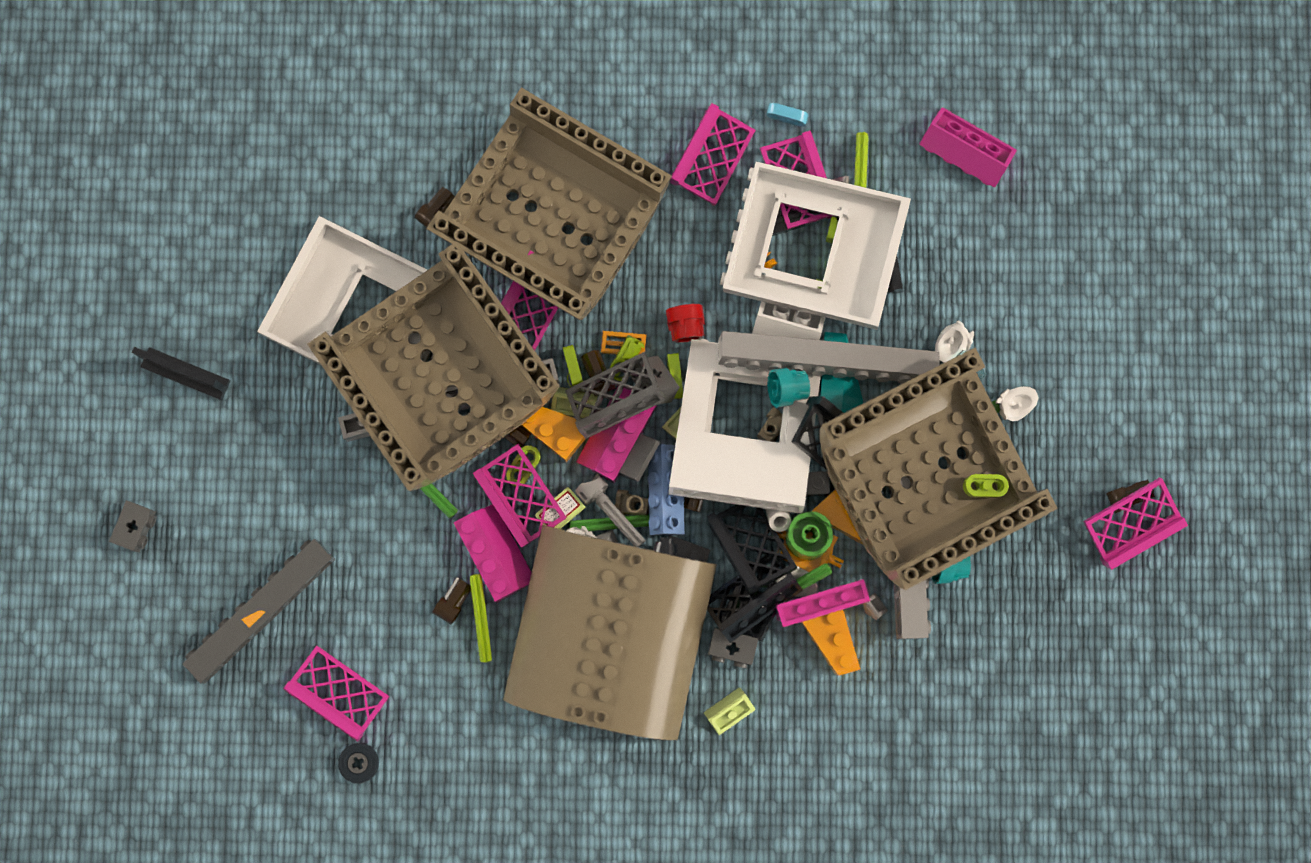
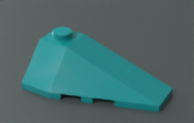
(841, 392)

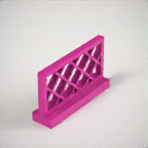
(695, 145)
(813, 165)
(511, 299)
(503, 506)
(1146, 538)
(822, 603)
(321, 706)

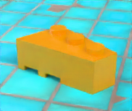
(555, 431)
(836, 513)
(834, 641)

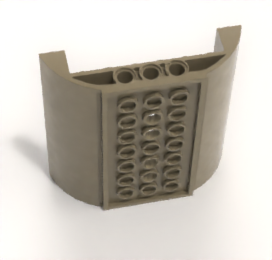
(573, 181)
(406, 399)
(905, 435)

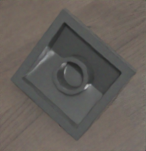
(639, 457)

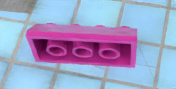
(968, 147)
(609, 448)
(494, 552)

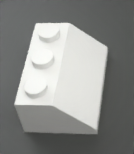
(787, 322)

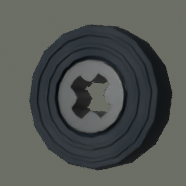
(361, 751)

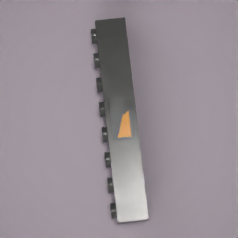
(258, 611)

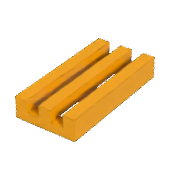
(605, 334)

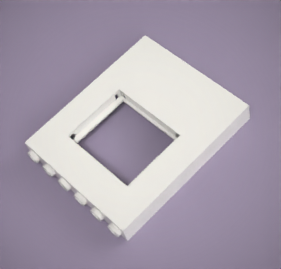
(859, 256)
(324, 283)
(732, 466)

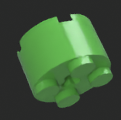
(802, 525)

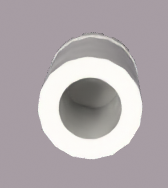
(778, 519)

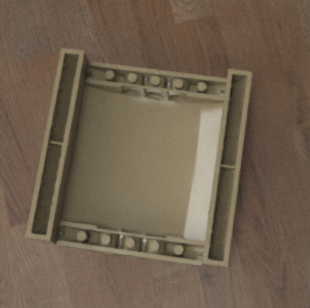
(609, 634)

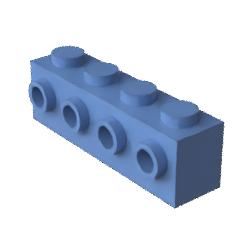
(665, 510)

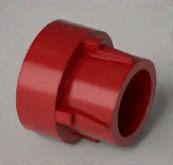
(686, 322)

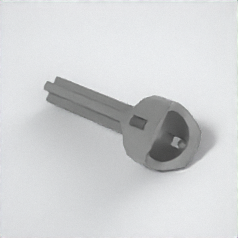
(594, 492)

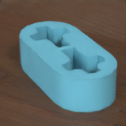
(787, 114)

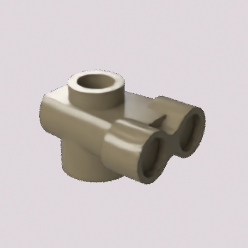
(772, 423)
(627, 503)

